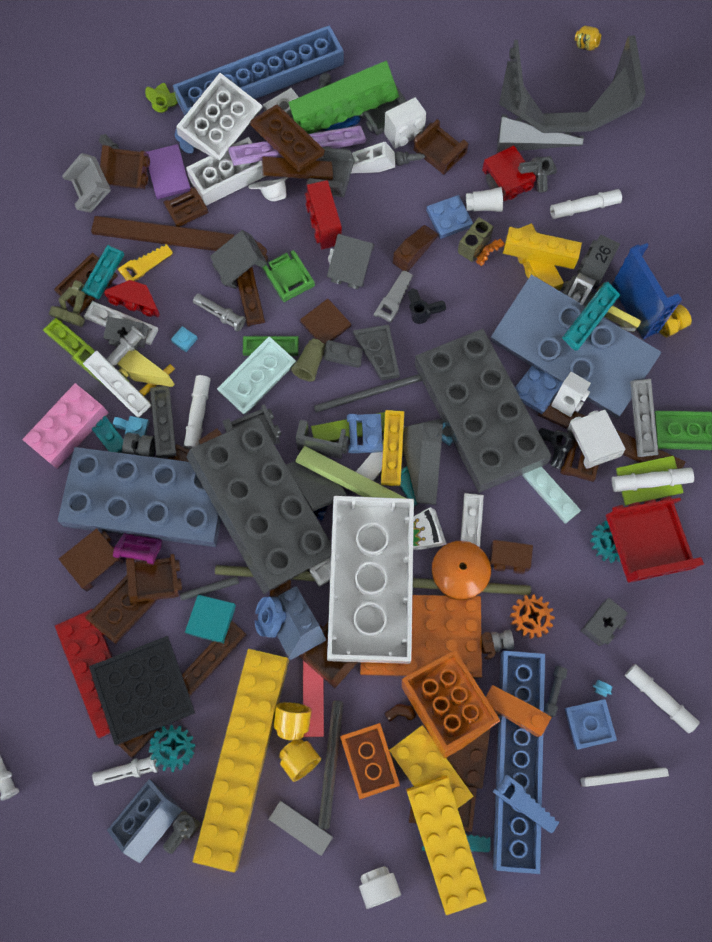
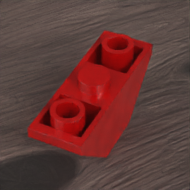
(133, 296)

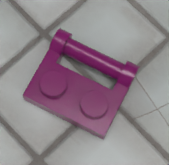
(137, 548)

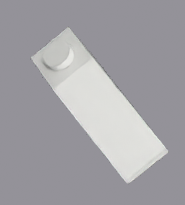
(374, 159)

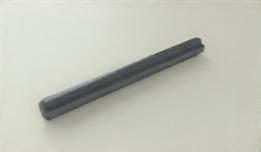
(330, 765)

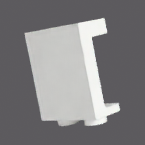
(596, 438)

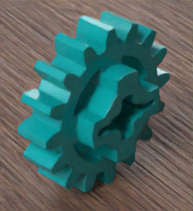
(604, 538)
(163, 750)

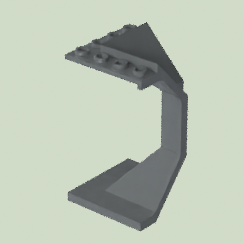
(619, 98)

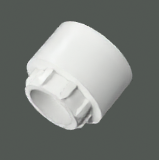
(378, 887)

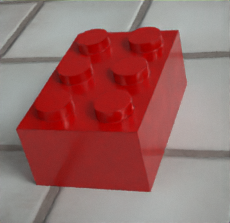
(323, 214)

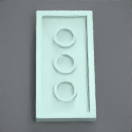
(256, 375)

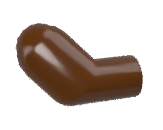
(400, 710)

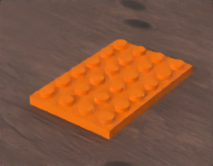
(439, 628)

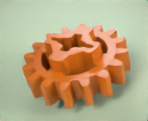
(535, 624)

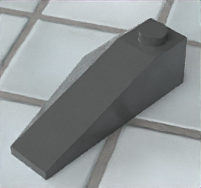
(422, 457)

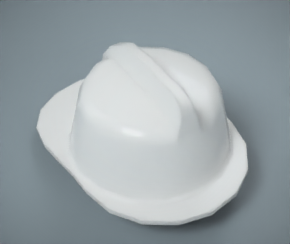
(271, 189)

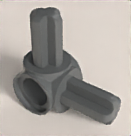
(539, 166)
(184, 828)

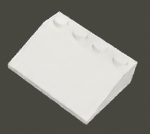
(218, 117)

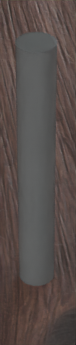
(209, 588)

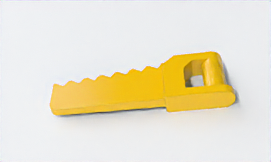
(145, 263)

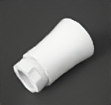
(485, 200)

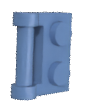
(371, 433)

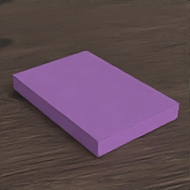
(168, 172)

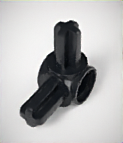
(418, 305)
(556, 441)

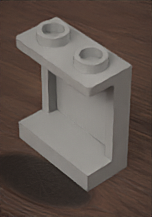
(87, 181)

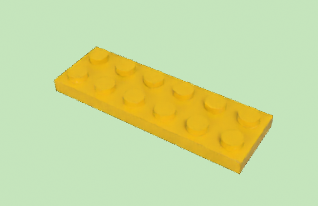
(446, 845)

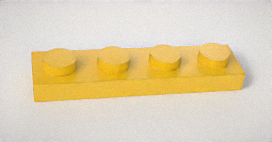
(392, 448)

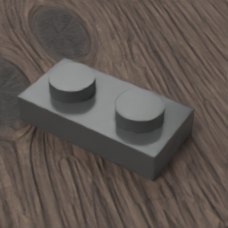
(343, 354)

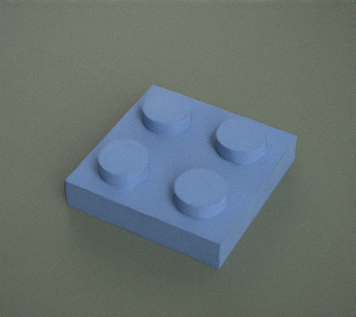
(449, 216)
(538, 389)
(590, 724)

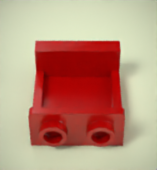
(505, 172)

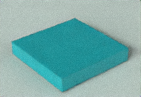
(210, 619)

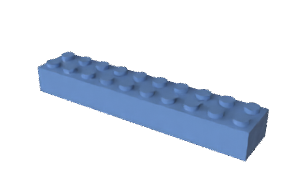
(270, 68)
(520, 757)

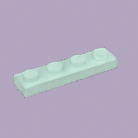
(552, 494)

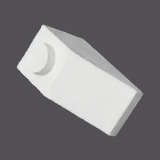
(581, 288)

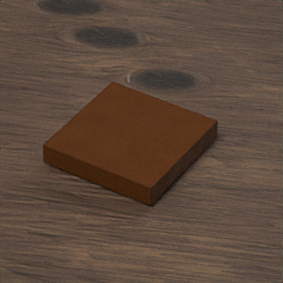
(325, 322)

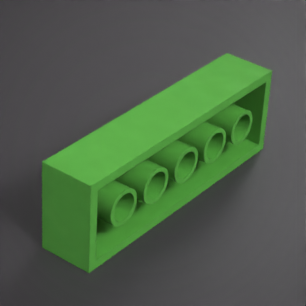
(344, 98)

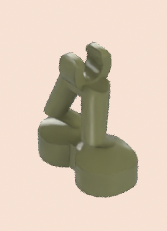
(62, 313)

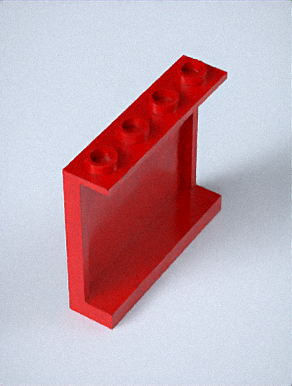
(650, 539)

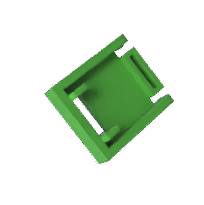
(288, 273)

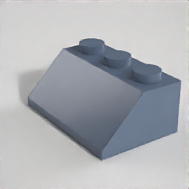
(300, 629)
(144, 821)

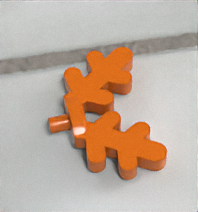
(482, 257)

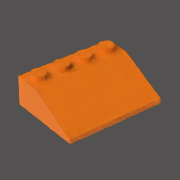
(449, 703)

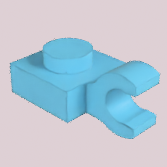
(134, 425)

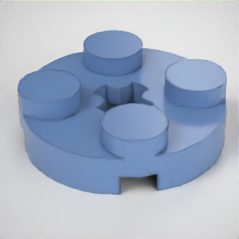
(269, 616)

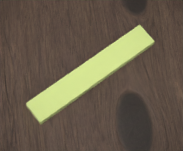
(343, 475)

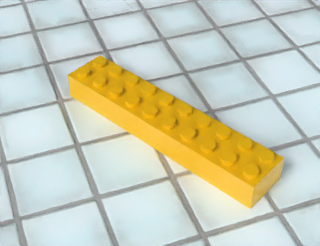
(241, 761)

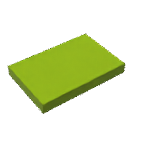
(647, 494)

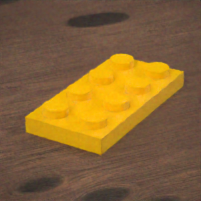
(424, 762)

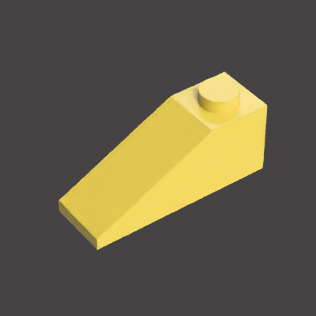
(143, 370)

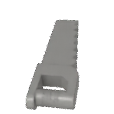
(394, 297)

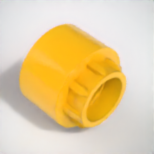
(292, 720)
(298, 759)

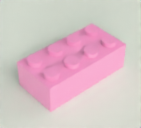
(65, 425)

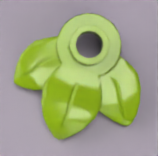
(161, 96)

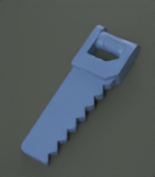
(525, 804)

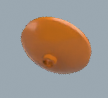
(458, 582)

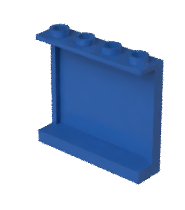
(642, 293)

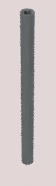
(367, 393)

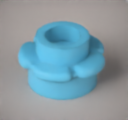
(602, 688)

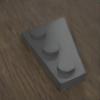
(379, 350)

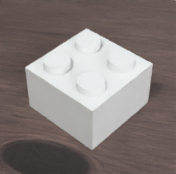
(404, 122)

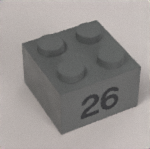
(598, 258)

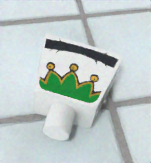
(427, 530)

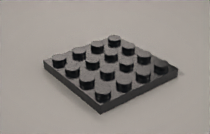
(141, 690)

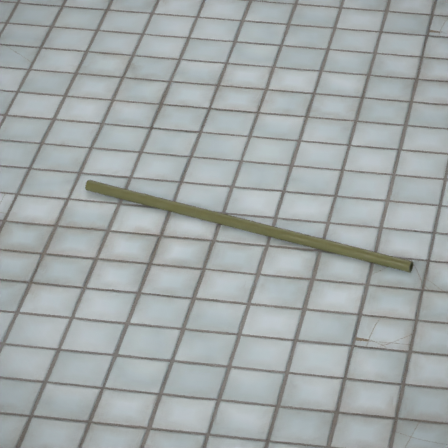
(417, 582)

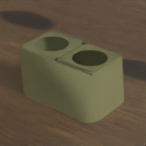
(470, 251)

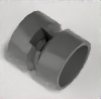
(145, 444)

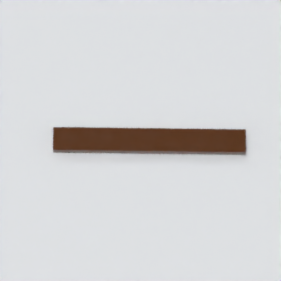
(159, 233)
(561, 419)
(195, 676)

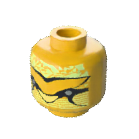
(588, 38)

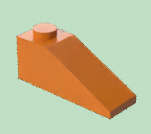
(518, 711)

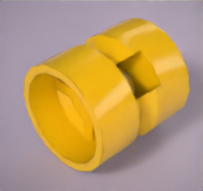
(677, 321)

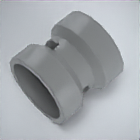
(503, 640)

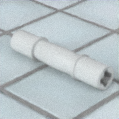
(586, 203)
(197, 411)
(652, 479)
(662, 698)

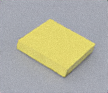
(622, 318)

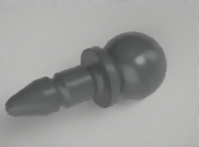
(404, 158)

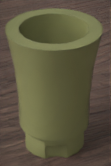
(309, 360)

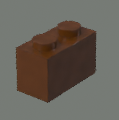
(511, 556)

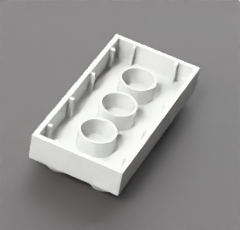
(371, 580)

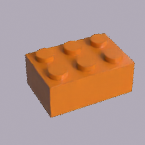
(370, 761)

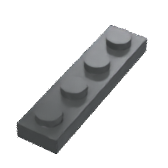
(163, 422)

